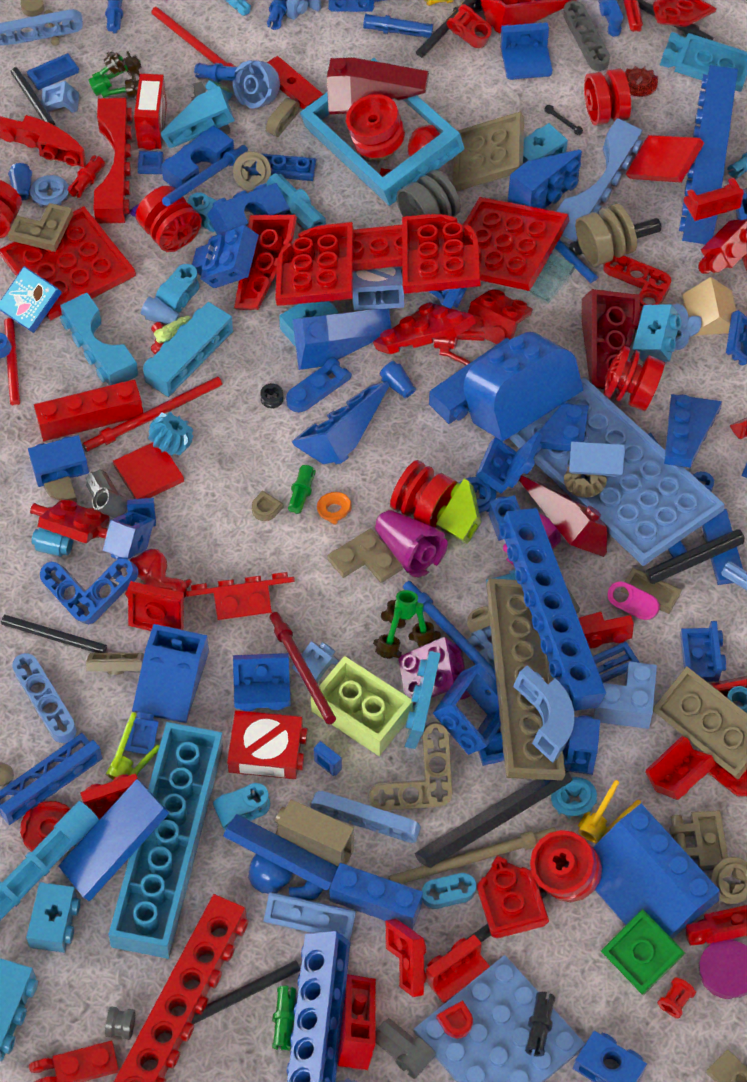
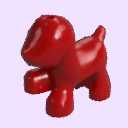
(152, 570)

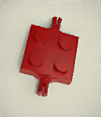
(72, 520)

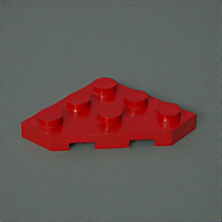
(422, 326)

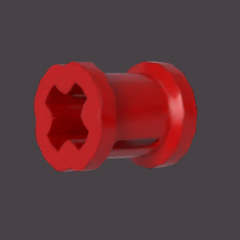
(681, 989)

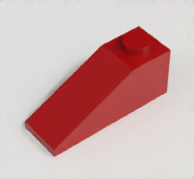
(358, 1023)

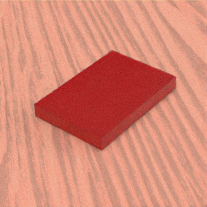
(665, 158)

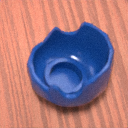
(267, 876)

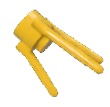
(594, 826)

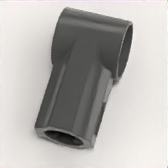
(105, 495)
(410, 1052)

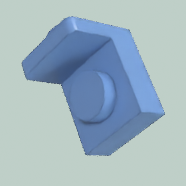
(298, 7)
(60, 96)
(318, 659)

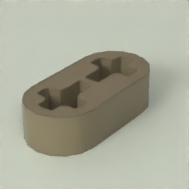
(282, 116)

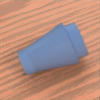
(158, 311)

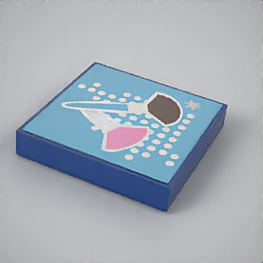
(29, 299)

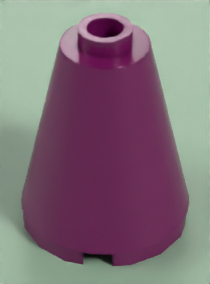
(411, 542)

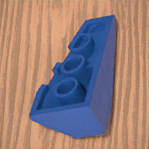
(336, 335)
(342, 432)

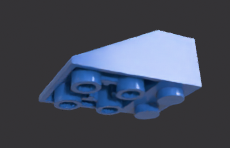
(545, 179)
(170, 673)

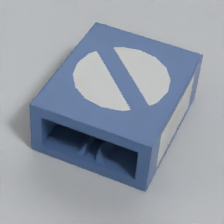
(378, 289)

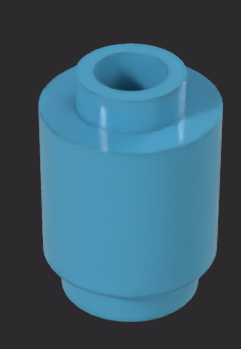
(51, 542)

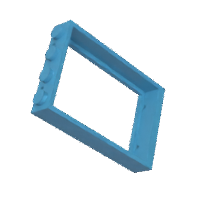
(428, 158)

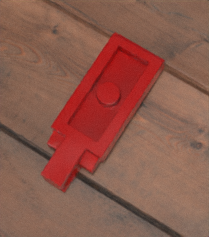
(718, 926)

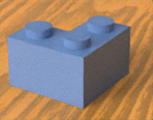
(631, 703)

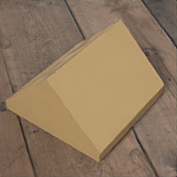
(713, 304)

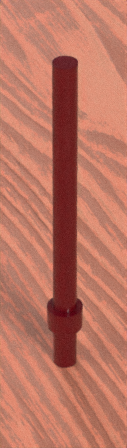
(284, 634)

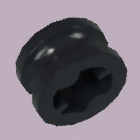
(270, 389)

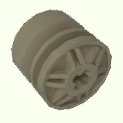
(606, 234)

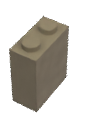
(316, 832)

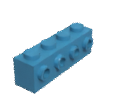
(187, 349)

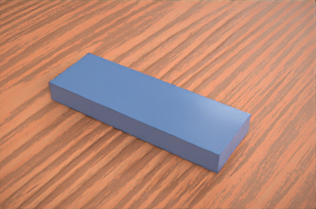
(308, 915)

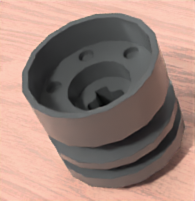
(429, 195)

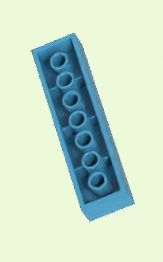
(163, 863)

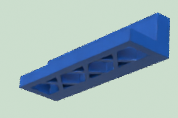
(49, 781)

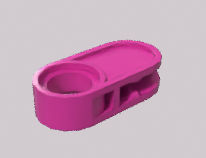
(638, 603)

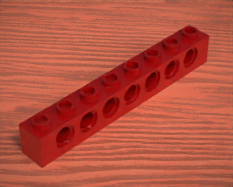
(218, 915)

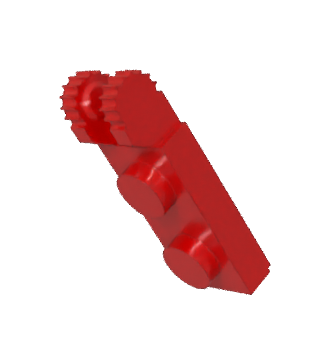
(79, 1064)

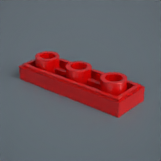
(294, 84)

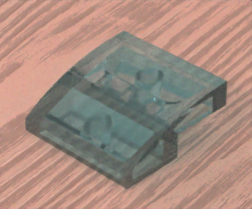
(551, 278)

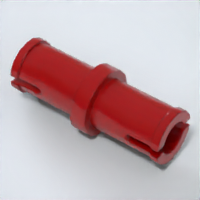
(86, 176)

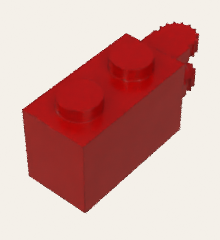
(724, 247)

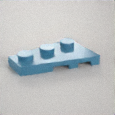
(421, 696)

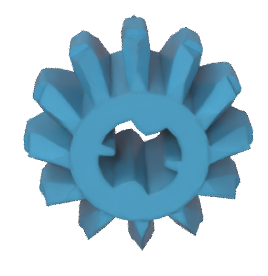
(170, 434)

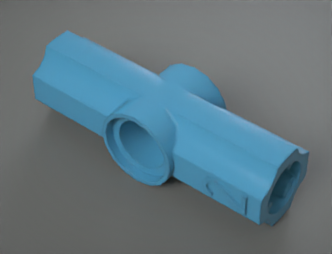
(298, 202)

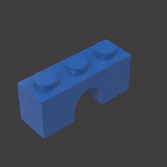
(207, 147)
(261, 201)

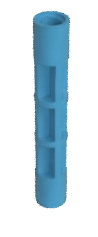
(66, 833)

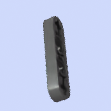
(588, 35)

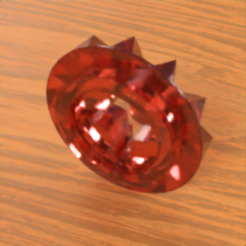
(646, 86)

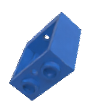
(476, 683)

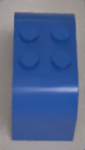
(520, 384)

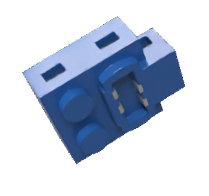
(226, 257)

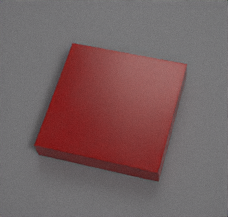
(148, 471)
(154, 606)

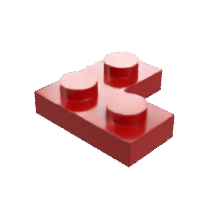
(410, 950)

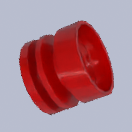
(168, 225)
(633, 378)
(422, 493)

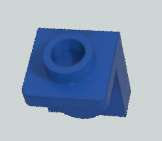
(143, 733)

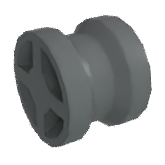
(120, 1022)

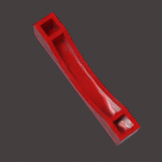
(110, 195)

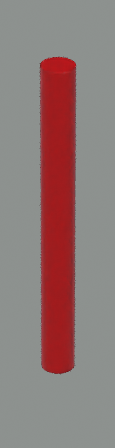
(12, 367)

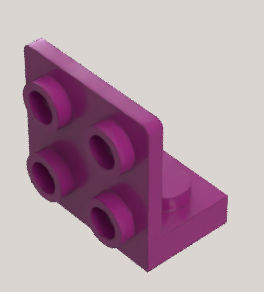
(449, 667)

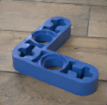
(91, 596)

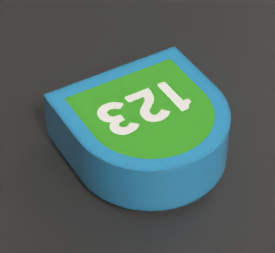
(213, 84)

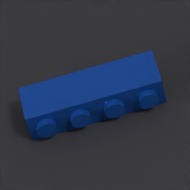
(449, 396)

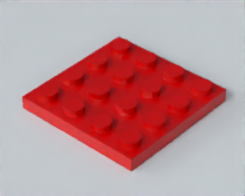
(514, 240)
(82, 263)

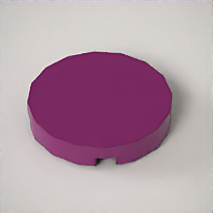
(724, 969)

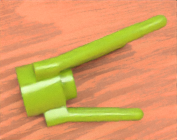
(122, 765)

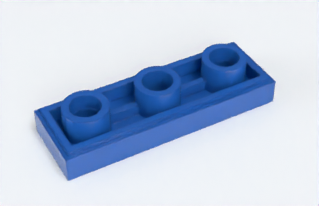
(289, 167)
(713, 529)

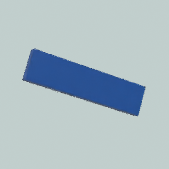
(281, 852)

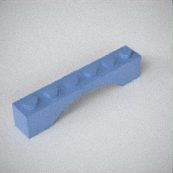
(618, 147)

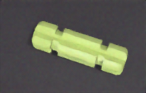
(170, 329)

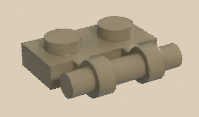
(708, 837)

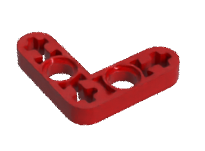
(649, 288)

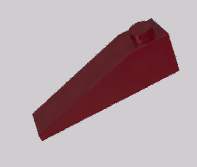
(356, 78)
(607, 326)
(576, 522)

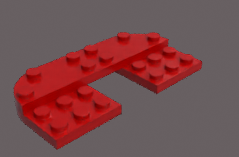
(429, 247)

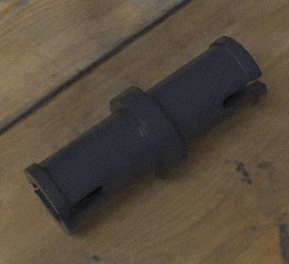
(540, 1024)

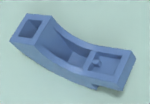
(554, 707)

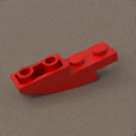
(51, 140)
(601, 631)

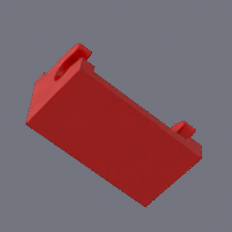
(715, 201)

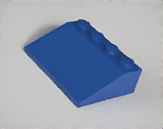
(651, 873)

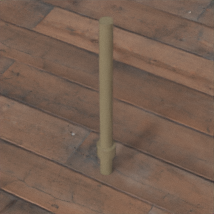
(526, 840)

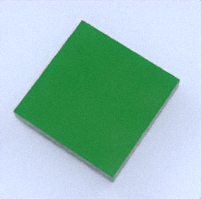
(643, 952)

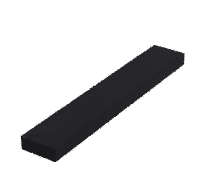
(489, 820)

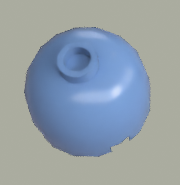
(256, 84)

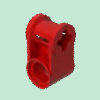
(467, 24)

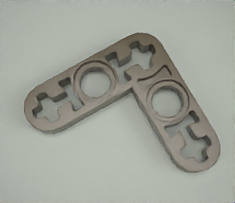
(425, 786)

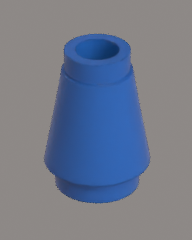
(20, 179)
(397, 379)

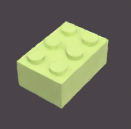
(364, 705)

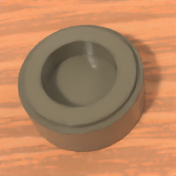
(32, 7)

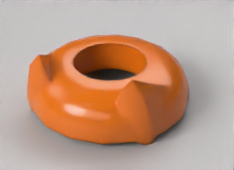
(330, 499)

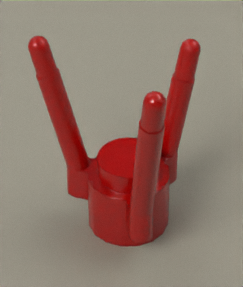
(446, 344)

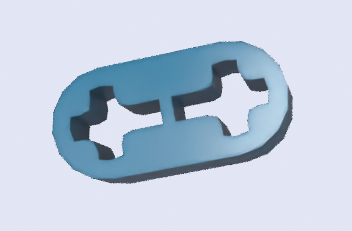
(447, 884)

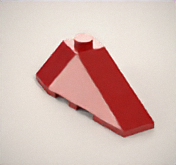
(517, 12)
(273, 234)

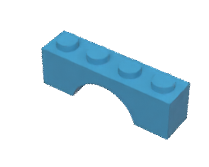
(112, 362)

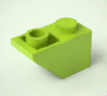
(461, 514)

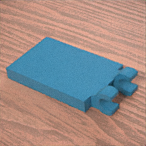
(698, 53)

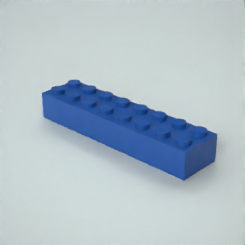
(713, 130)

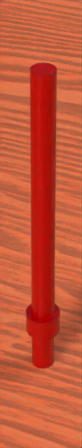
(188, 37)
(109, 434)

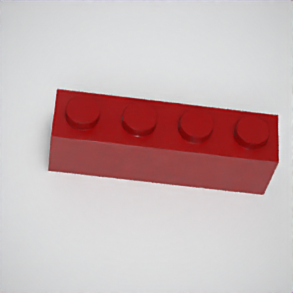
(88, 410)

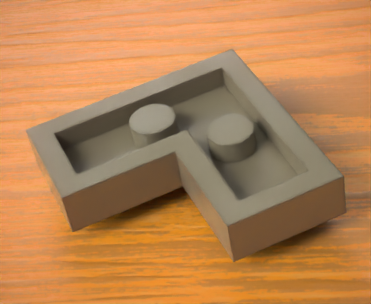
(43, 233)
(365, 550)

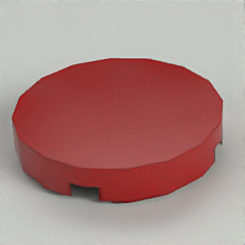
(44, 815)

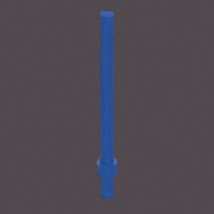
(228, 160)
(450, 630)

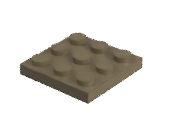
(490, 151)

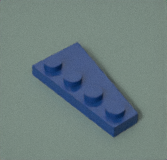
(688, 427)

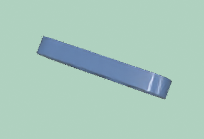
(39, 30)
(44, 697)
(366, 816)

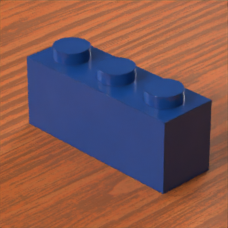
(375, 895)

